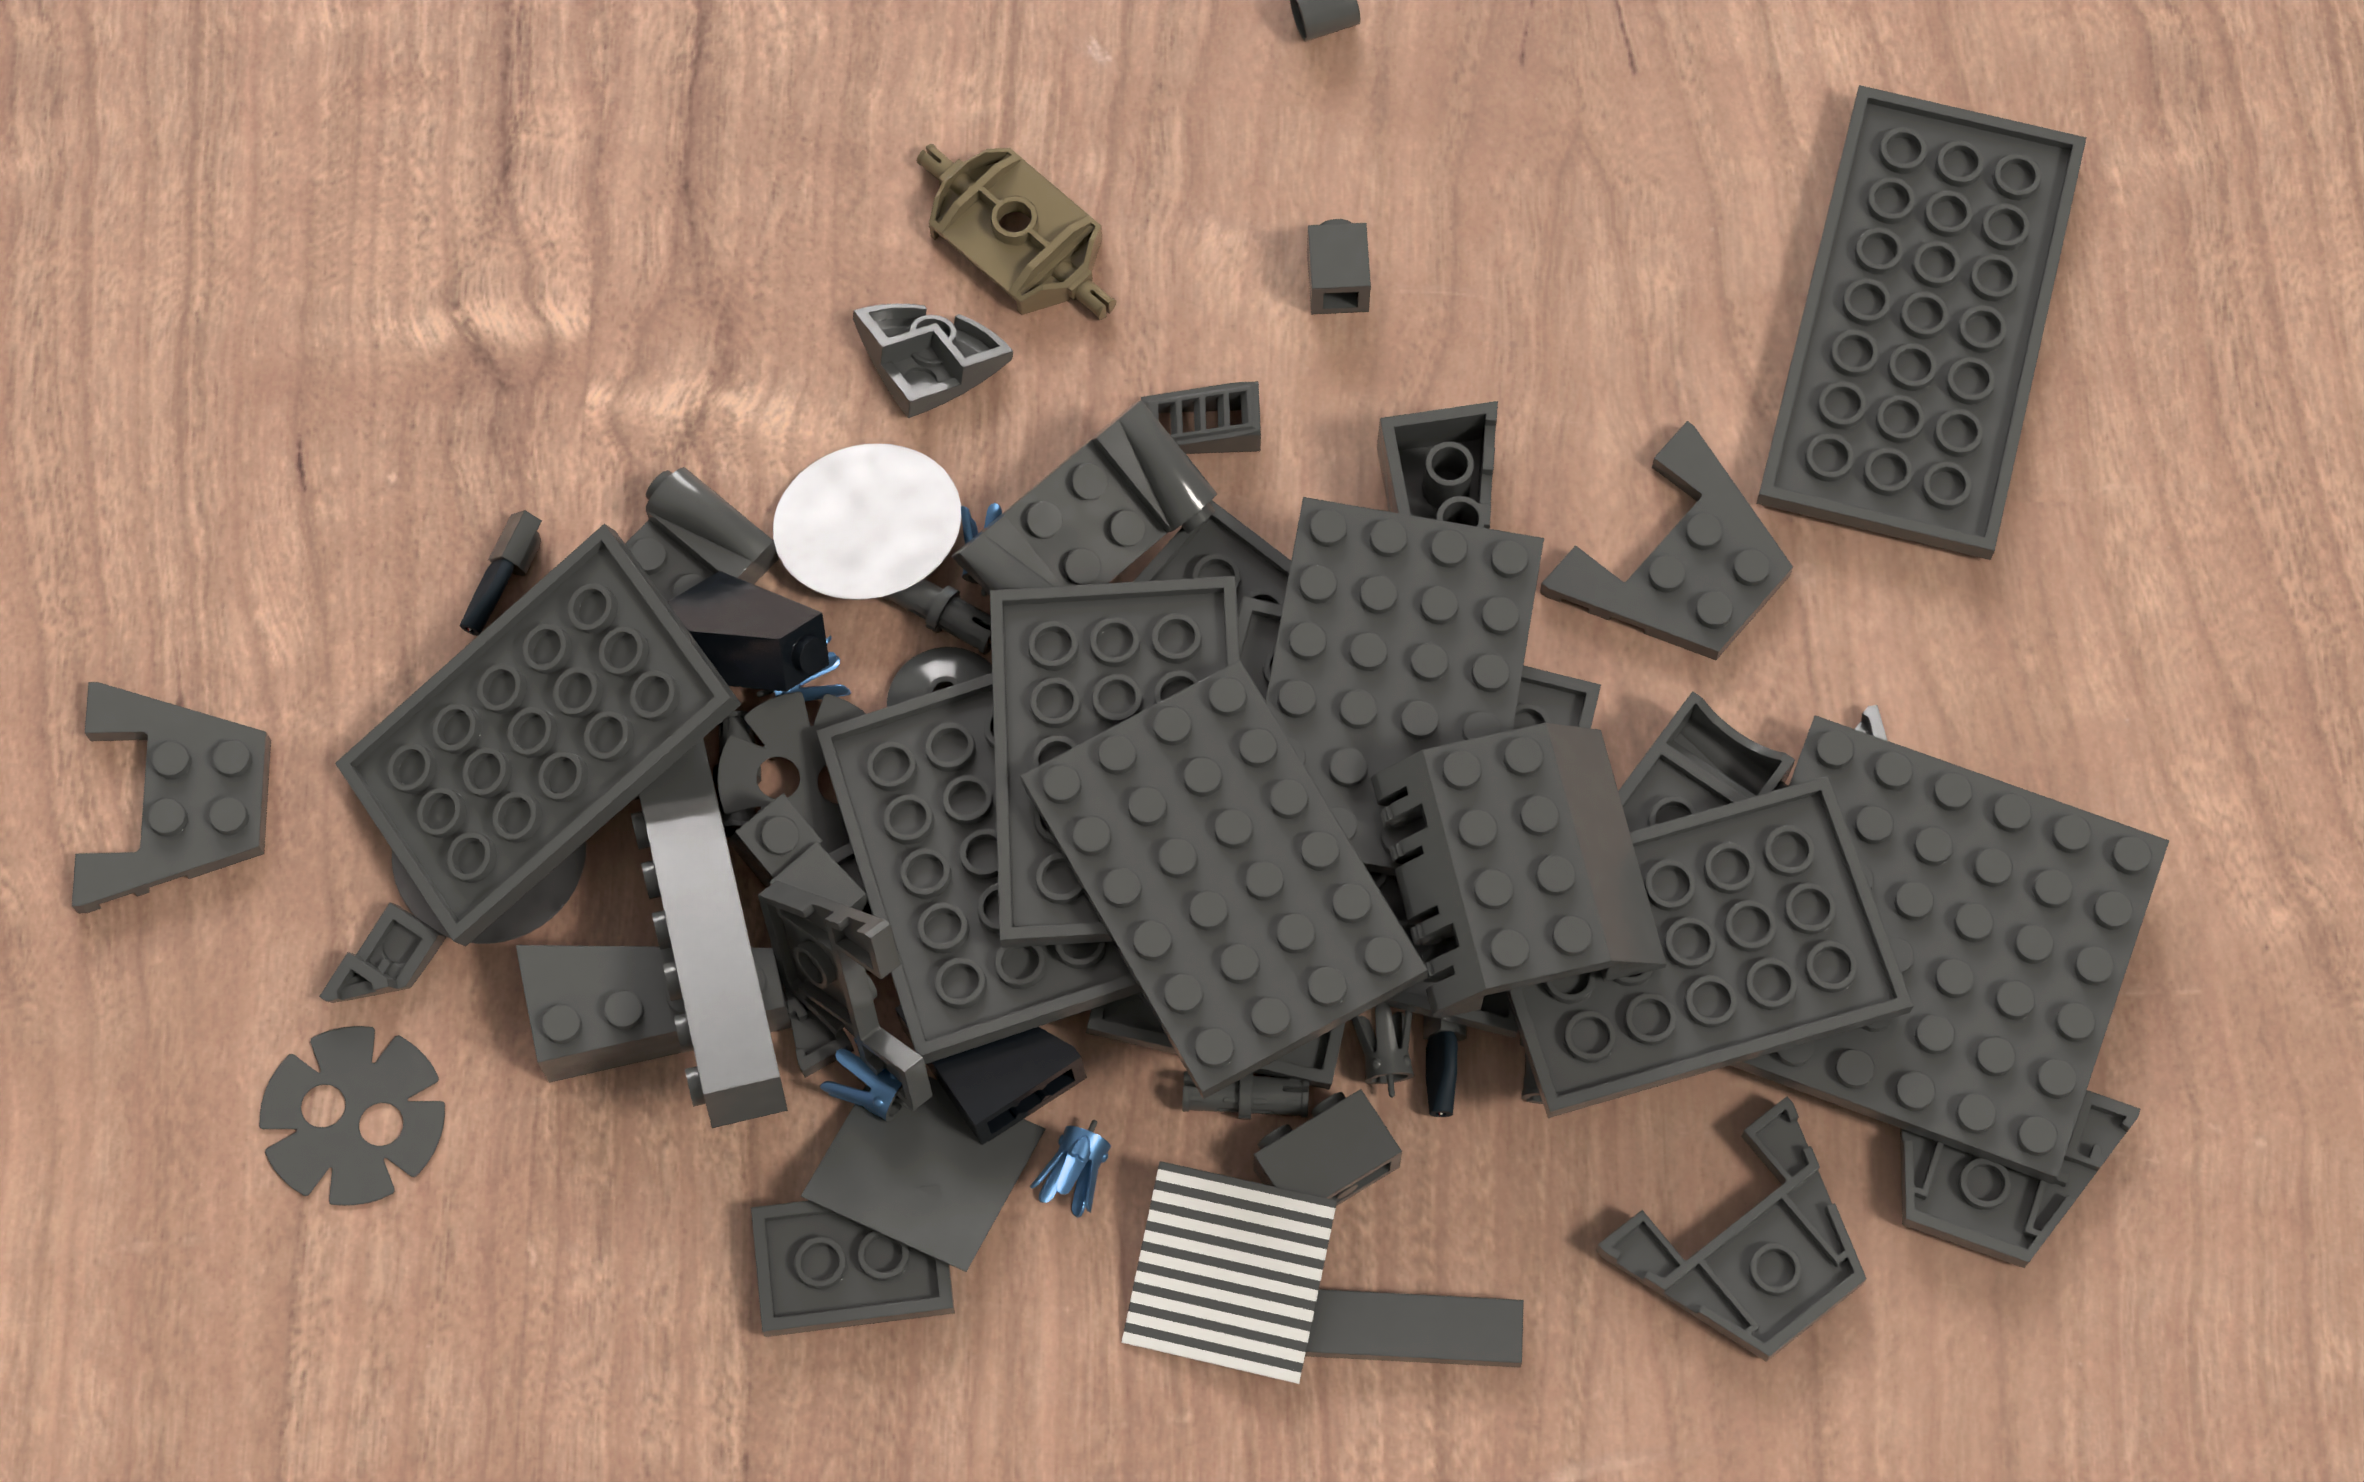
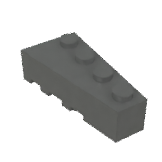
(1440, 463)

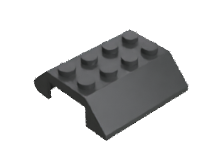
(1517, 863)

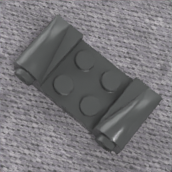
(1093, 511)
(695, 536)
(1699, 767)

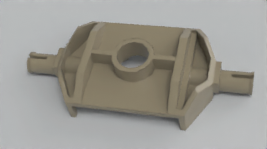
(1034, 266)

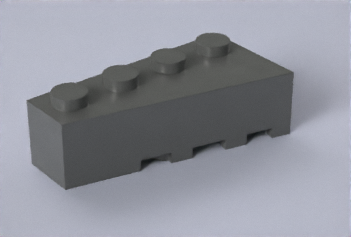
(613, 1005)

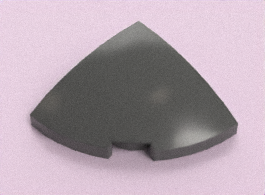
(927, 356)

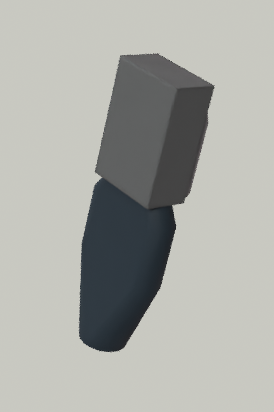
(511, 554)
(1441, 1063)

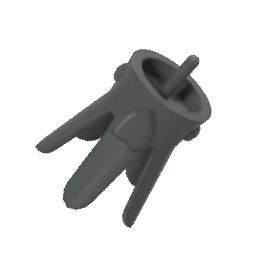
(1388, 1055)

